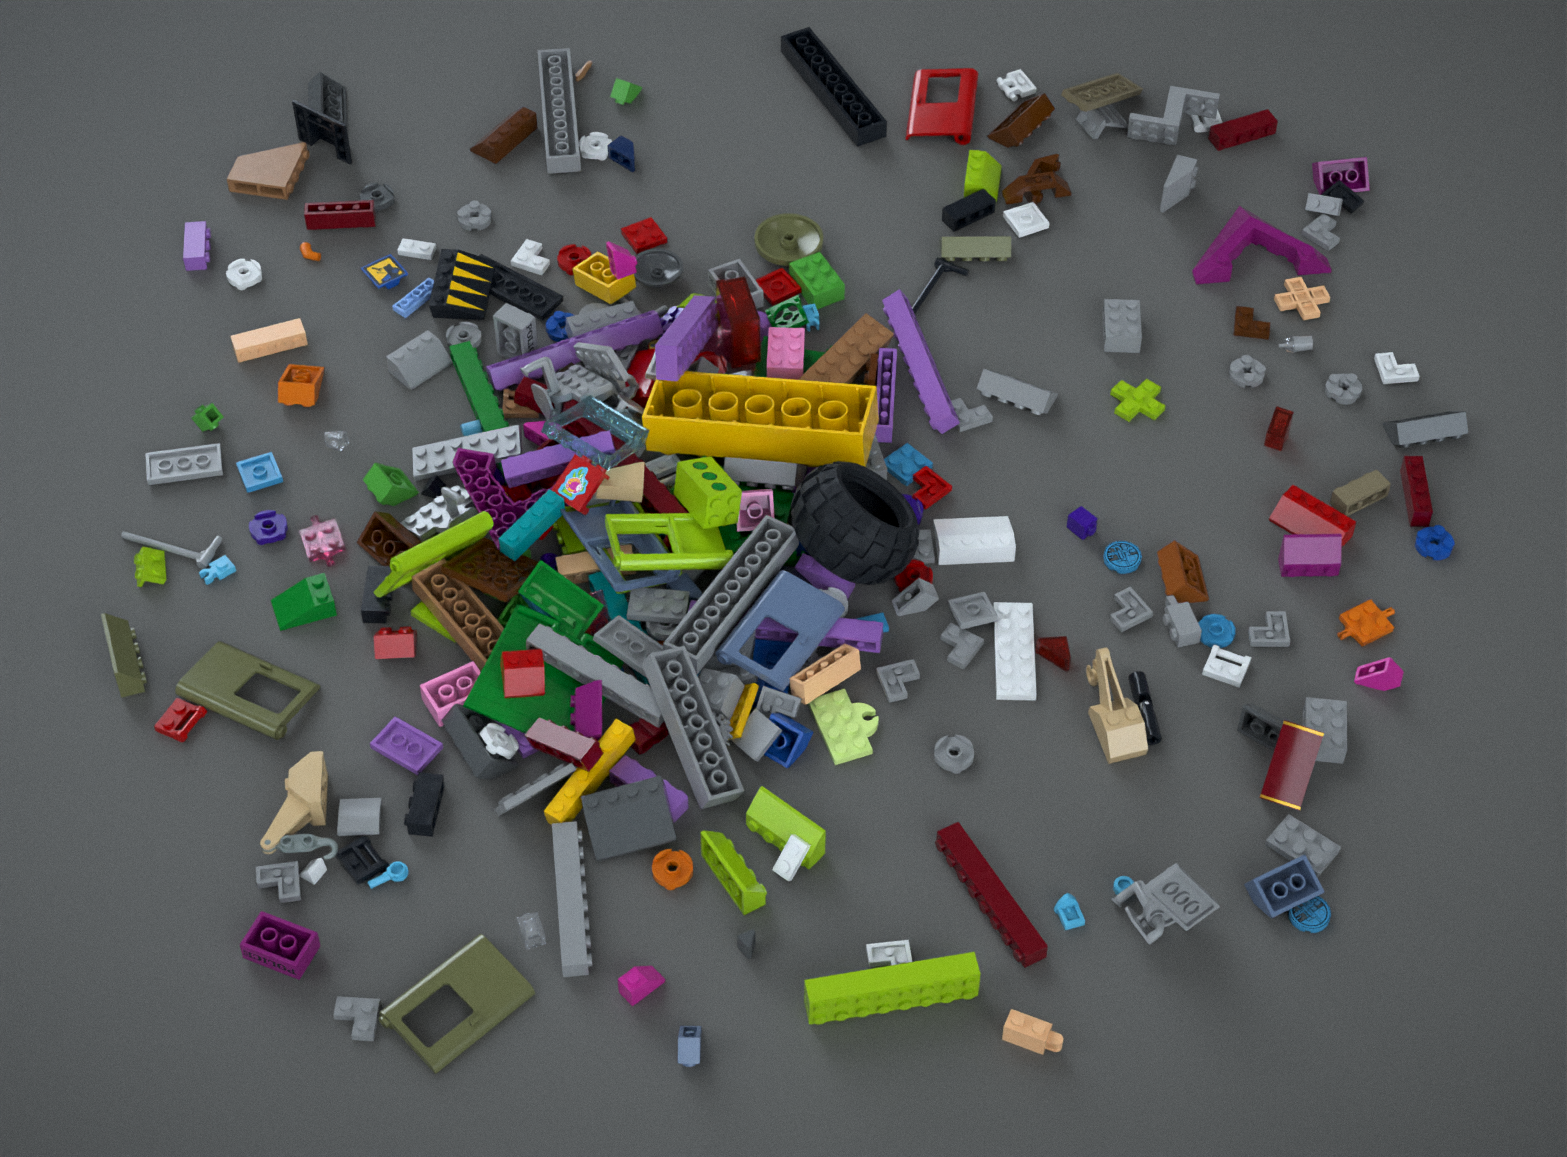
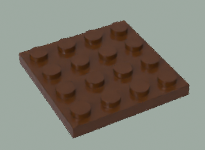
(490, 570)

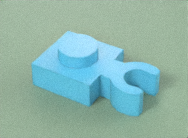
(812, 315)
(219, 568)

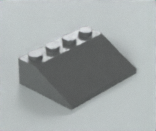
(629, 818)

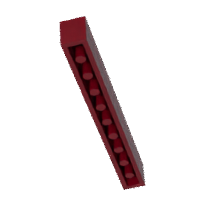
(655, 495)

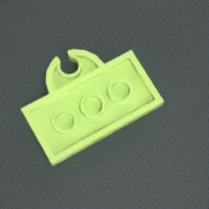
(843, 725)

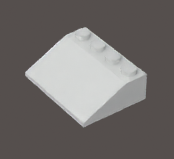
(974, 540)

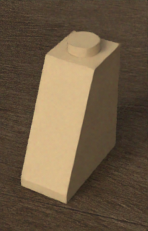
(624, 483)

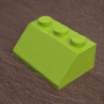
(982, 173)

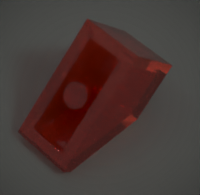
(1279, 428)

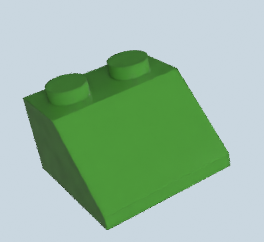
(389, 484)

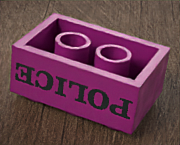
(280, 945)

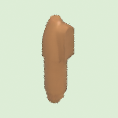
(581, 73)

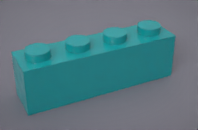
(531, 525)

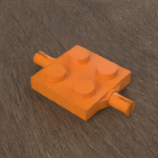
(1366, 623)

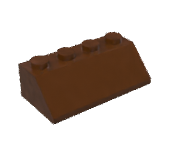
(1022, 121)
(506, 135)
(386, 538)

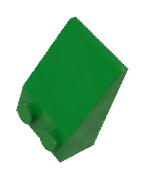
(304, 603)

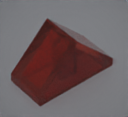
(1055, 650)

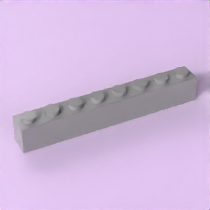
(586, 668)
(570, 899)

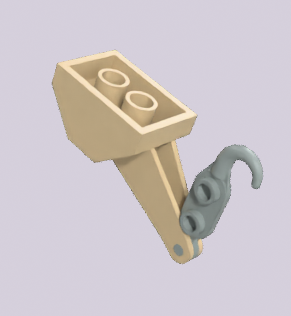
(304, 805)

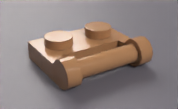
(513, 410)

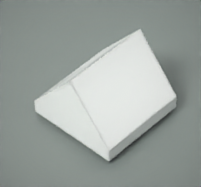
(314, 870)

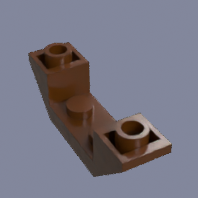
(1041, 165)
(1048, 180)

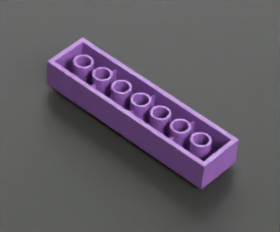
(685, 338)

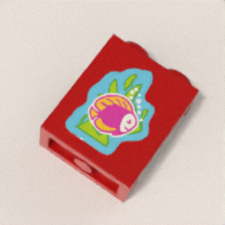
(579, 482)

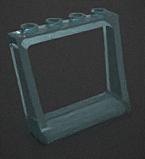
(604, 417)

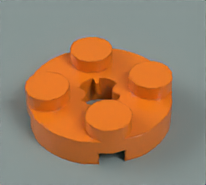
(676, 878)

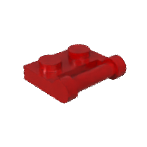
(176, 716)

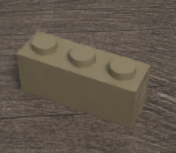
(1360, 493)

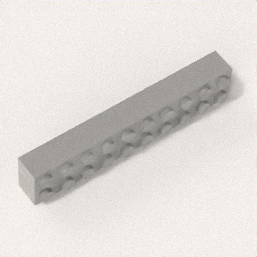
(559, 111)
(734, 591)

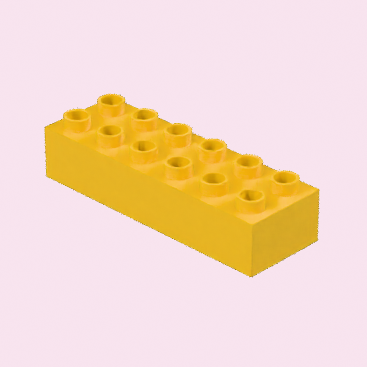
(762, 419)

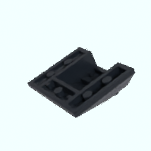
(315, 125)

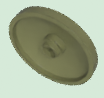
(788, 238)

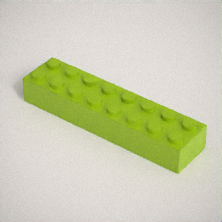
(891, 988)

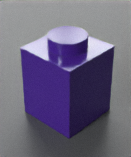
(1082, 523)

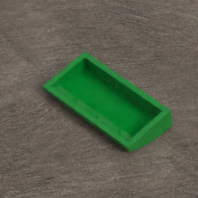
(560, 597)

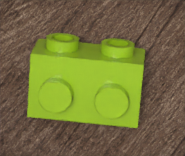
(150, 566)

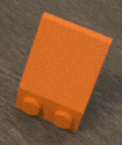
(300, 385)

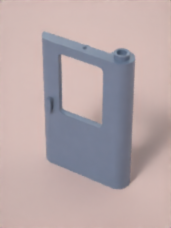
(594, 537)
(795, 606)

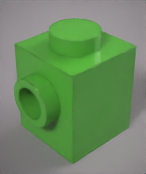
(207, 417)

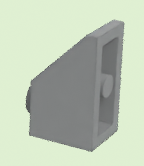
(915, 598)

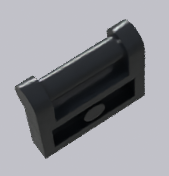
(356, 863)

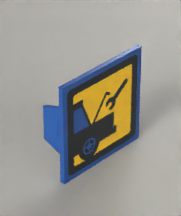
(385, 272)

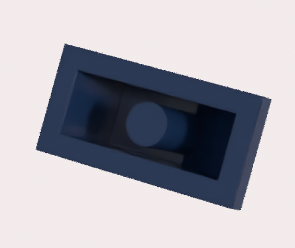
(622, 152)

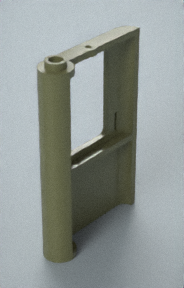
(223, 673)
(481, 980)

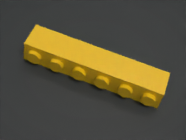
(568, 800)

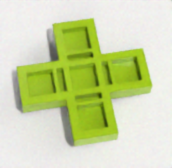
(1137, 400)

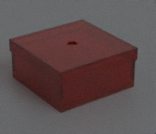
(738, 321)

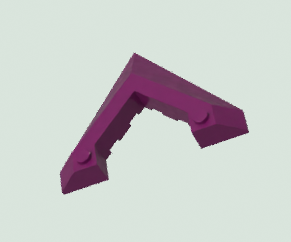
(1248, 228)
(487, 494)

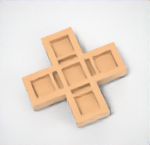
(1302, 298)

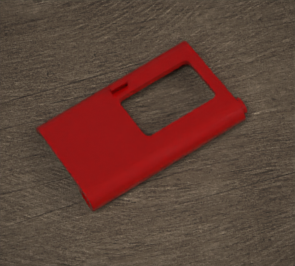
(943, 118)

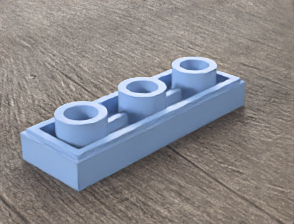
(414, 299)

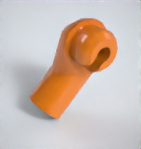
(308, 253)

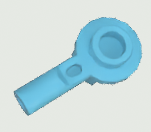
(396, 872)

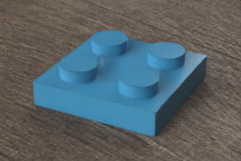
(905, 463)
(259, 472)

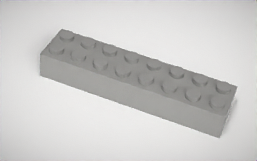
(692, 727)

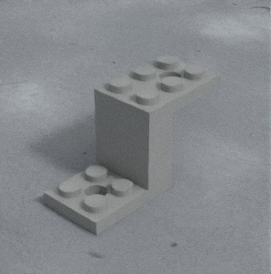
(1167, 129)

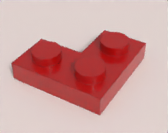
(932, 487)

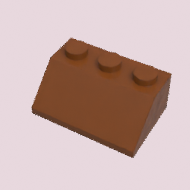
(1182, 573)

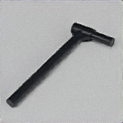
(941, 266)

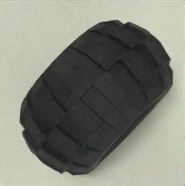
(855, 523)

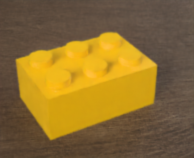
(596, 278)

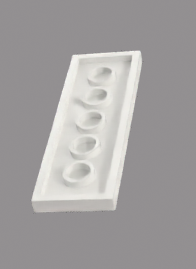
(1014, 651)

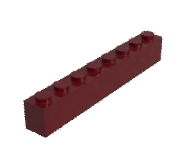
(991, 895)

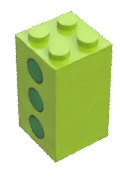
(707, 492)

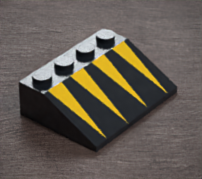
(461, 285)

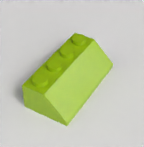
(778, 821)
(732, 871)

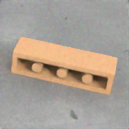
(269, 340)
(580, 565)
(825, 673)

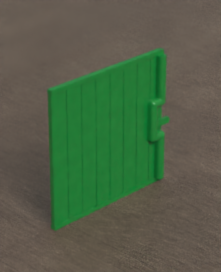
(522, 712)

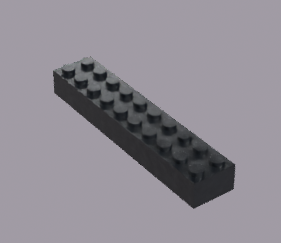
(833, 86)

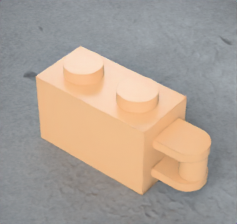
(1031, 1033)

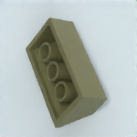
(976, 247)
(124, 655)

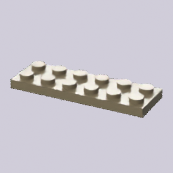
(1101, 92)

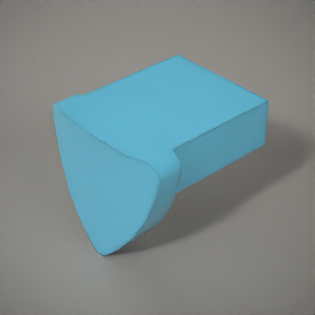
(1069, 912)

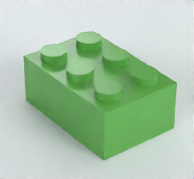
(818, 280)

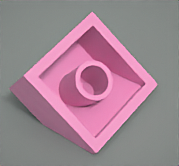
(754, 507)

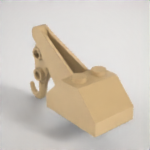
(1117, 721)

